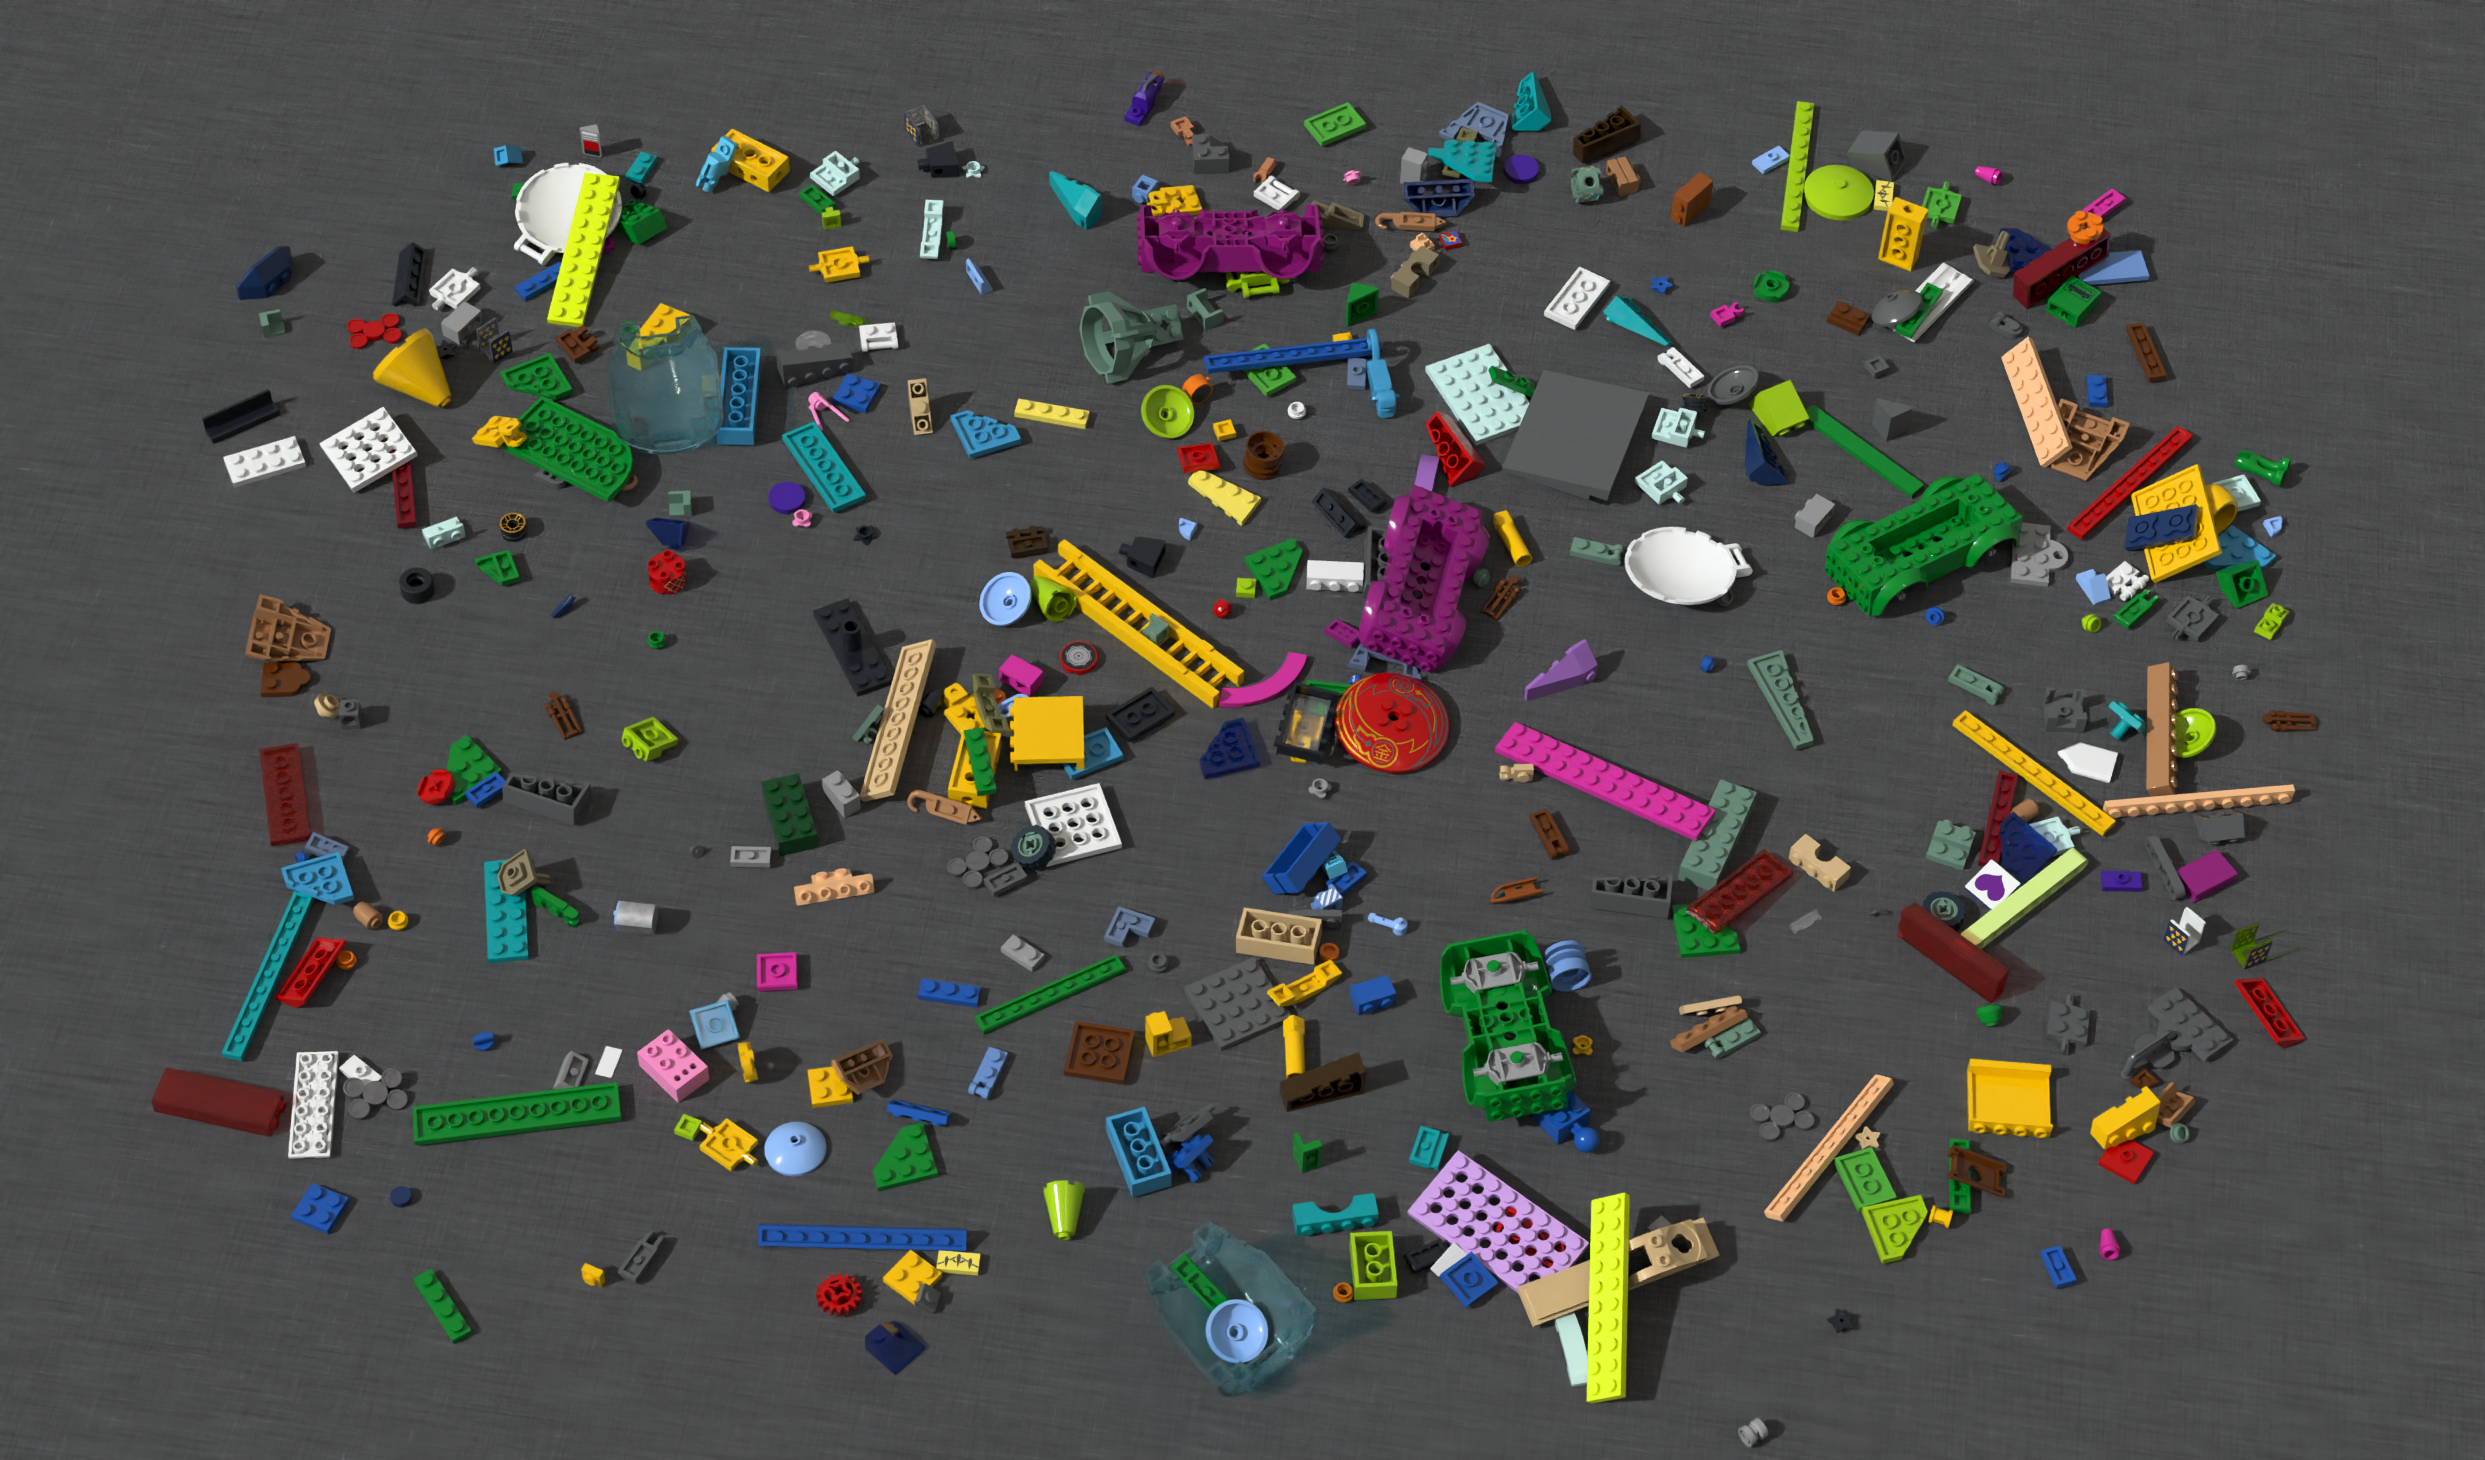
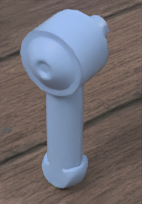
(1399, 925)

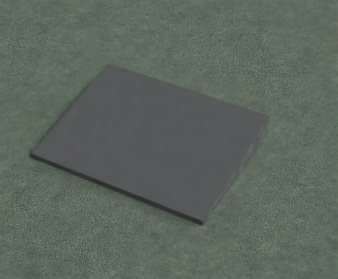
(1575, 434)

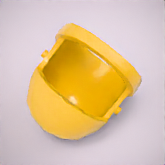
(2223, 506)

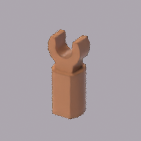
(1265, 170)

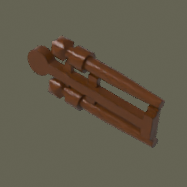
(1513, 580)
(553, 697)
(2287, 717)

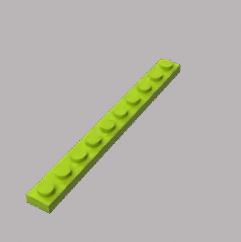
(1797, 166)

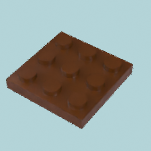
(1099, 1052)

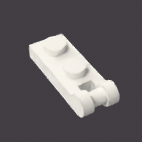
(1681, 367)

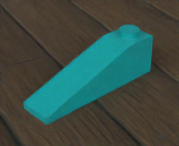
(1531, 109)
(1079, 201)
(1628, 315)

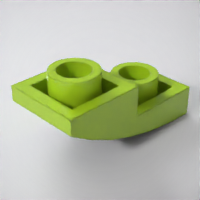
(2271, 621)

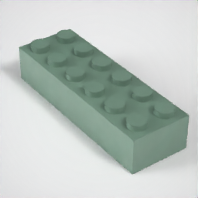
(1710, 854)

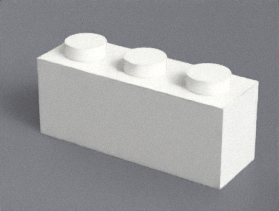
(1335, 576)

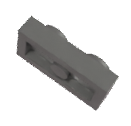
(1005, 879)

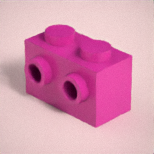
(1021, 675)

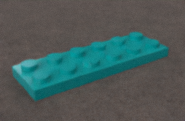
(823, 467)
(504, 919)

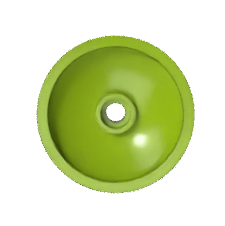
(1174, 404)
(2195, 731)

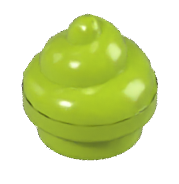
(2091, 623)

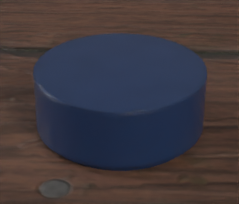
(401, 1196)

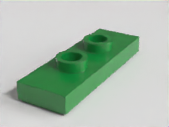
(1512, 381)

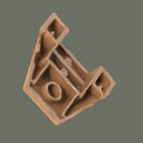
(2091, 441)
(285, 634)

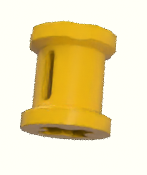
(1940, 1216)

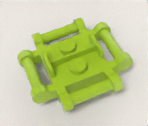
(1250, 278)

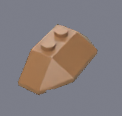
(864, 1067)

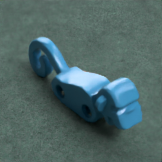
(1380, 379)

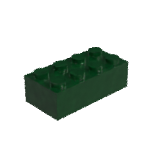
(789, 814)

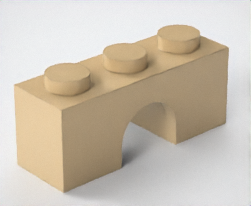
(1830, 873)

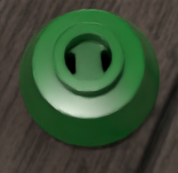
(1990, 1014)

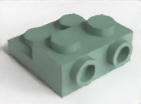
(1950, 844)

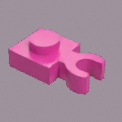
(1725, 315)

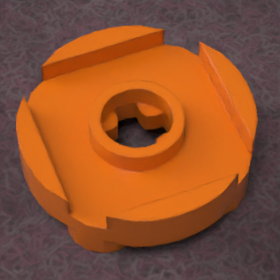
(2088, 219)

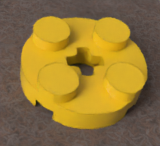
(747, 1062)

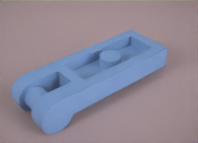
(988, 1073)

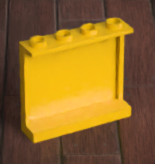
(1047, 730)
(2009, 1098)

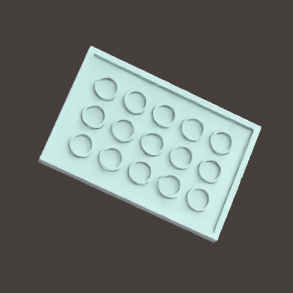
(1477, 402)

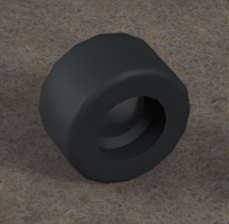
(416, 594)

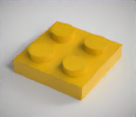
(827, 1088)
(910, 1274)

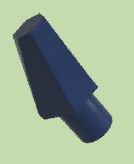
(563, 606)

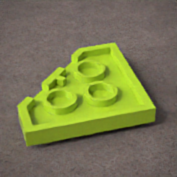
(1894, 1225)

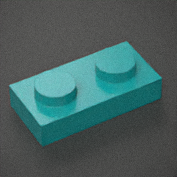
(641, 167)

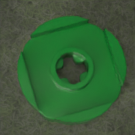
(1767, 293)

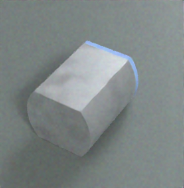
(636, 917)

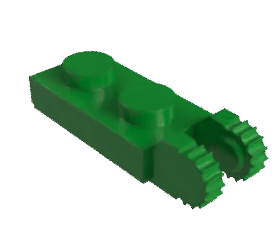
(2135, 609)
(555, 906)

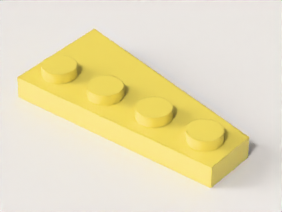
(1231, 498)

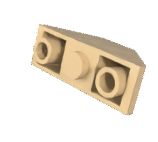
(919, 406)

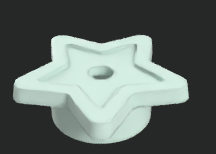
(969, 169)

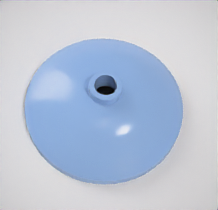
(998, 596)
(797, 1157)
(1249, 1327)

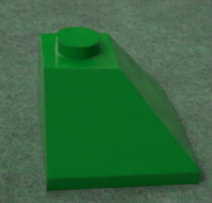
(2242, 583)

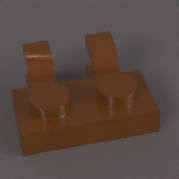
(572, 343)

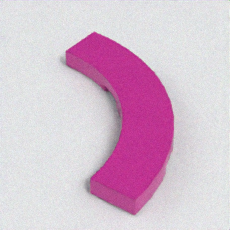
(1268, 689)

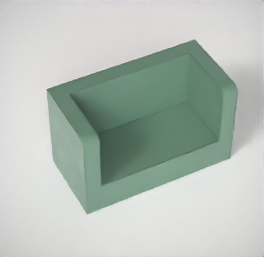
(1203, 310)

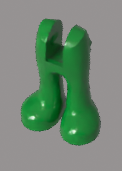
(2258, 465)

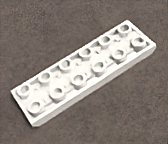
(1953, 286)
(313, 1104)

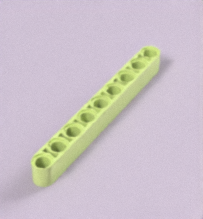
(2025, 898)

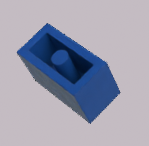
(1373, 995)

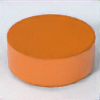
(1329, 952)

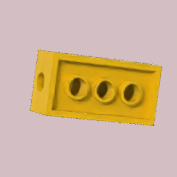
(756, 162)
(1893, 249)
(961, 782)

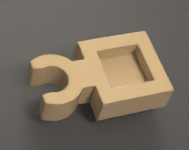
(1519, 772)

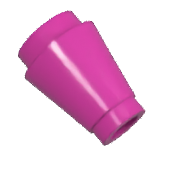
(1989, 174)
(2108, 1245)

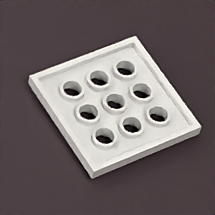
(372, 439)
(1074, 799)

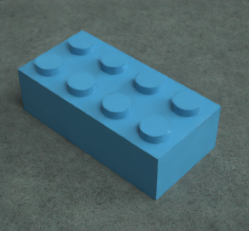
(1138, 1151)

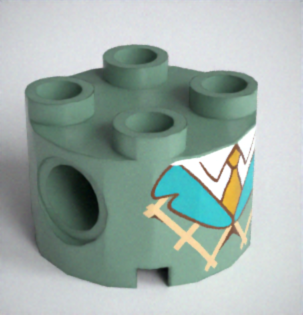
(1580, 189)

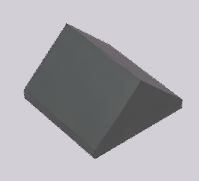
(1891, 418)

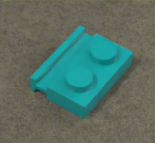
(1428, 1148)

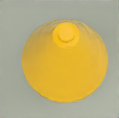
(415, 370)

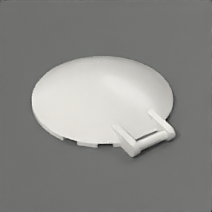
(548, 207)
(1683, 565)

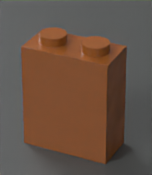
(1691, 199)

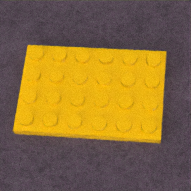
(2173, 492)

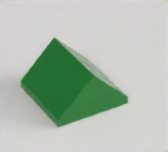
(1361, 303)

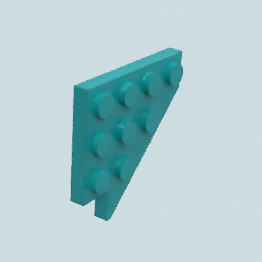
(1469, 158)

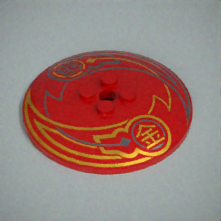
(1388, 744)

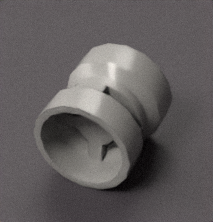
(1753, 1432)

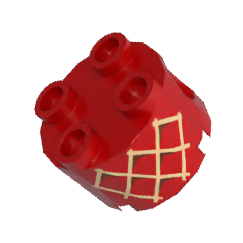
(667, 573)

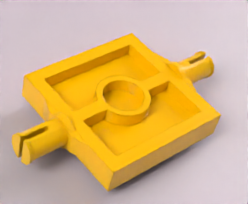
(839, 264)
(728, 1144)

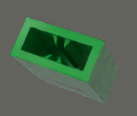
(2073, 301)

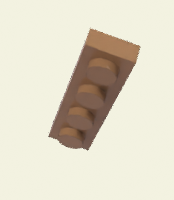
(1708, 1029)

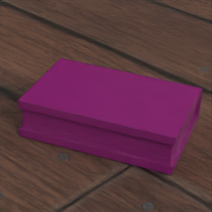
(2206, 875)

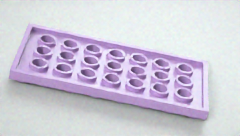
(1483, 1230)

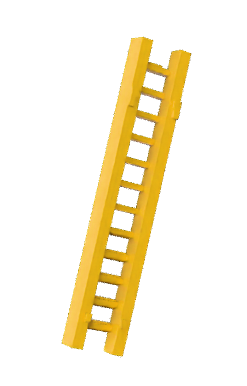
(1134, 639)

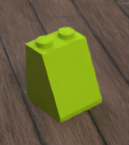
(1779, 409)

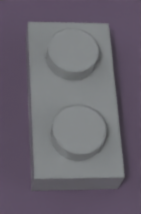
(750, 856)
(1022, 953)

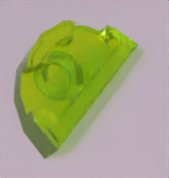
(845, 319)

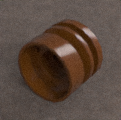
(1263, 455)

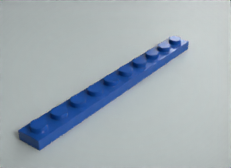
(1287, 355)
(862, 1237)

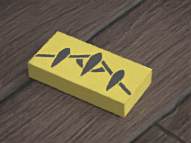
(1883, 195)
(958, 1262)

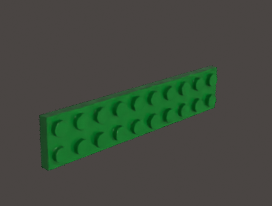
(516, 1113)

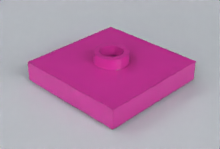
(777, 971)

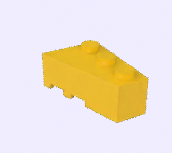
(2127, 1121)

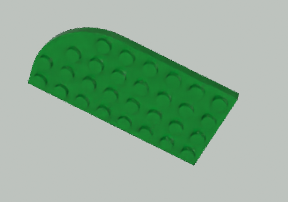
(574, 449)

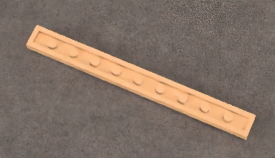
(2199, 801)
(1828, 1148)

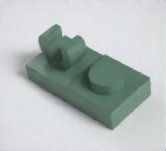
(863, 731)

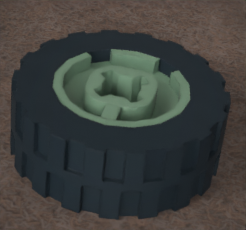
(1033, 847)
(1946, 908)

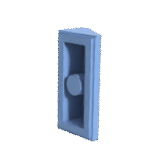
(978, 277)

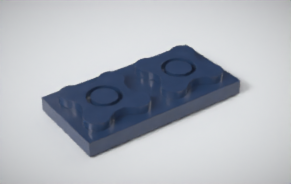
(2162, 527)

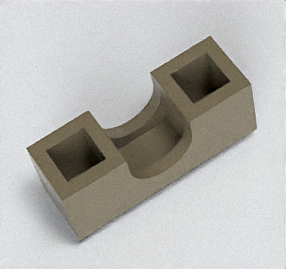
(1406, 280)

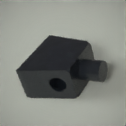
(940, 161)
(1144, 555)

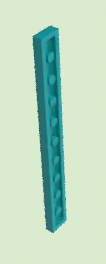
(267, 976)

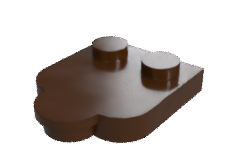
(283, 679)

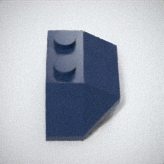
(1440, 198)
(266, 275)

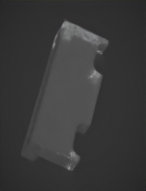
(1805, 921)

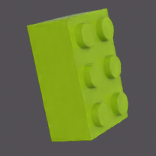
(1373, 1265)

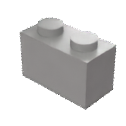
(1414, 166)
(461, 322)
(1814, 515)
(841, 794)

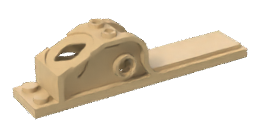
(1569, 1288)

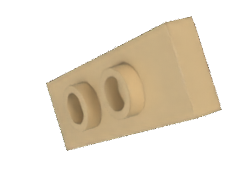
(1703, 1007)

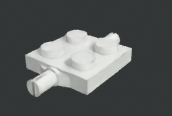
(454, 288)

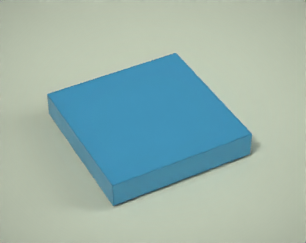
(714, 1024)

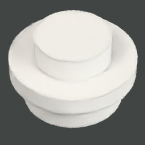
(1296, 410)

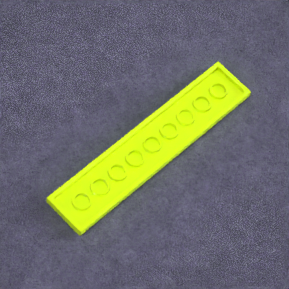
(583, 250)
(1608, 1298)

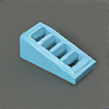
(1334, 865)

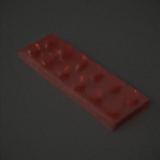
(284, 794)
(1739, 891)

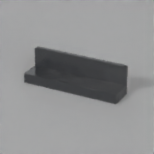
(409, 274)
(240, 416)

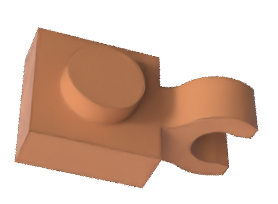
(1184, 128)

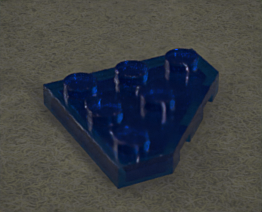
(2022, 249)
(1229, 751)
(2023, 849)

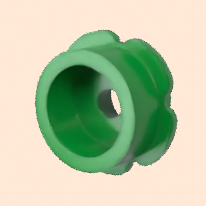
(656, 639)

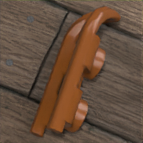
(1511, 893)

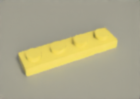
(1051, 413)

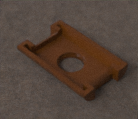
(1989, 1170)

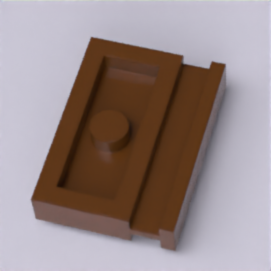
(1848, 318)

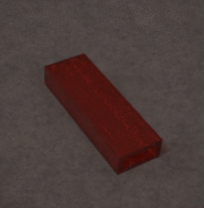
(1952, 952)
(218, 1102)

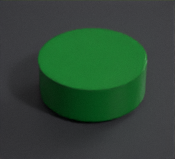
(951, 240)

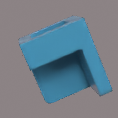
(508, 154)

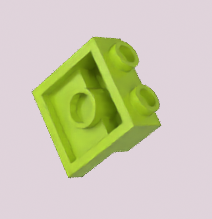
(648, 739)

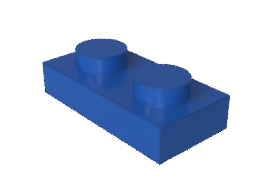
(2096, 391)
(485, 790)
(1348, 880)
(2058, 1267)

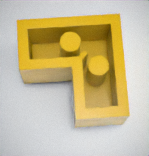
(1166, 1035)

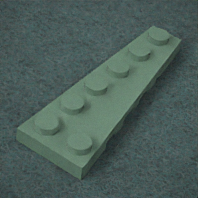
(1777, 686)

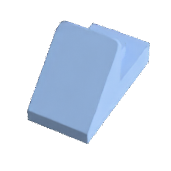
(2094, 586)

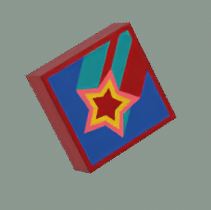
(1450, 240)

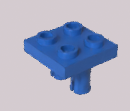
(1188, 1152)

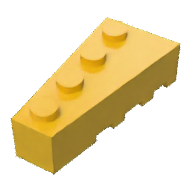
(661, 321)

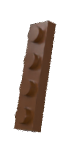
(2146, 352)

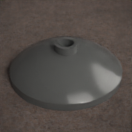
(1896, 307)
(1733, 385)

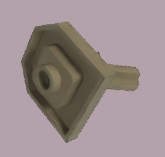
(1993, 258)
(519, 874)

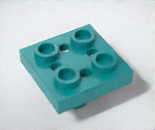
(2127, 721)

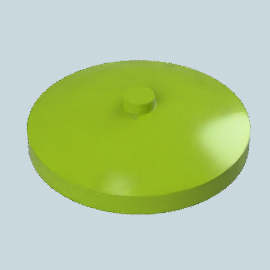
(1838, 192)

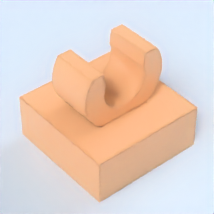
(1423, 240)

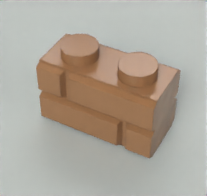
(1623, 176)

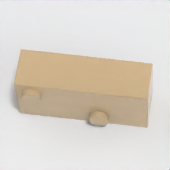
(1278, 936)

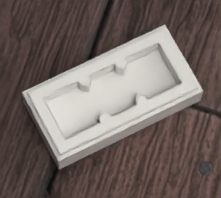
(357, 1068)

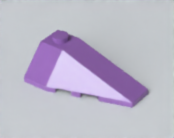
(1570, 672)

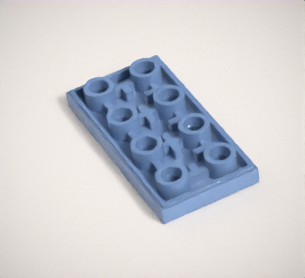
(2117, 268)

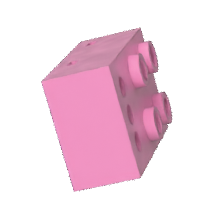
(673, 1066)

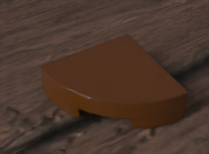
(2144, 1079)

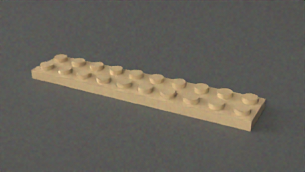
(898, 721)

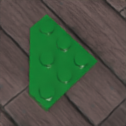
(538, 377)
(1275, 567)
(468, 767)
(1697, 940)
(906, 1160)

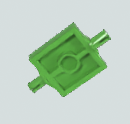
(1941, 204)

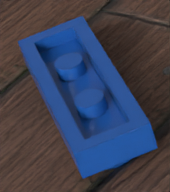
(539, 282)
(949, 993)
(919, 1112)

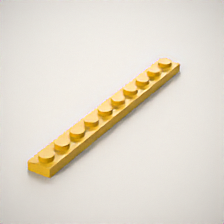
(2034, 773)

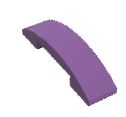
(1427, 471)

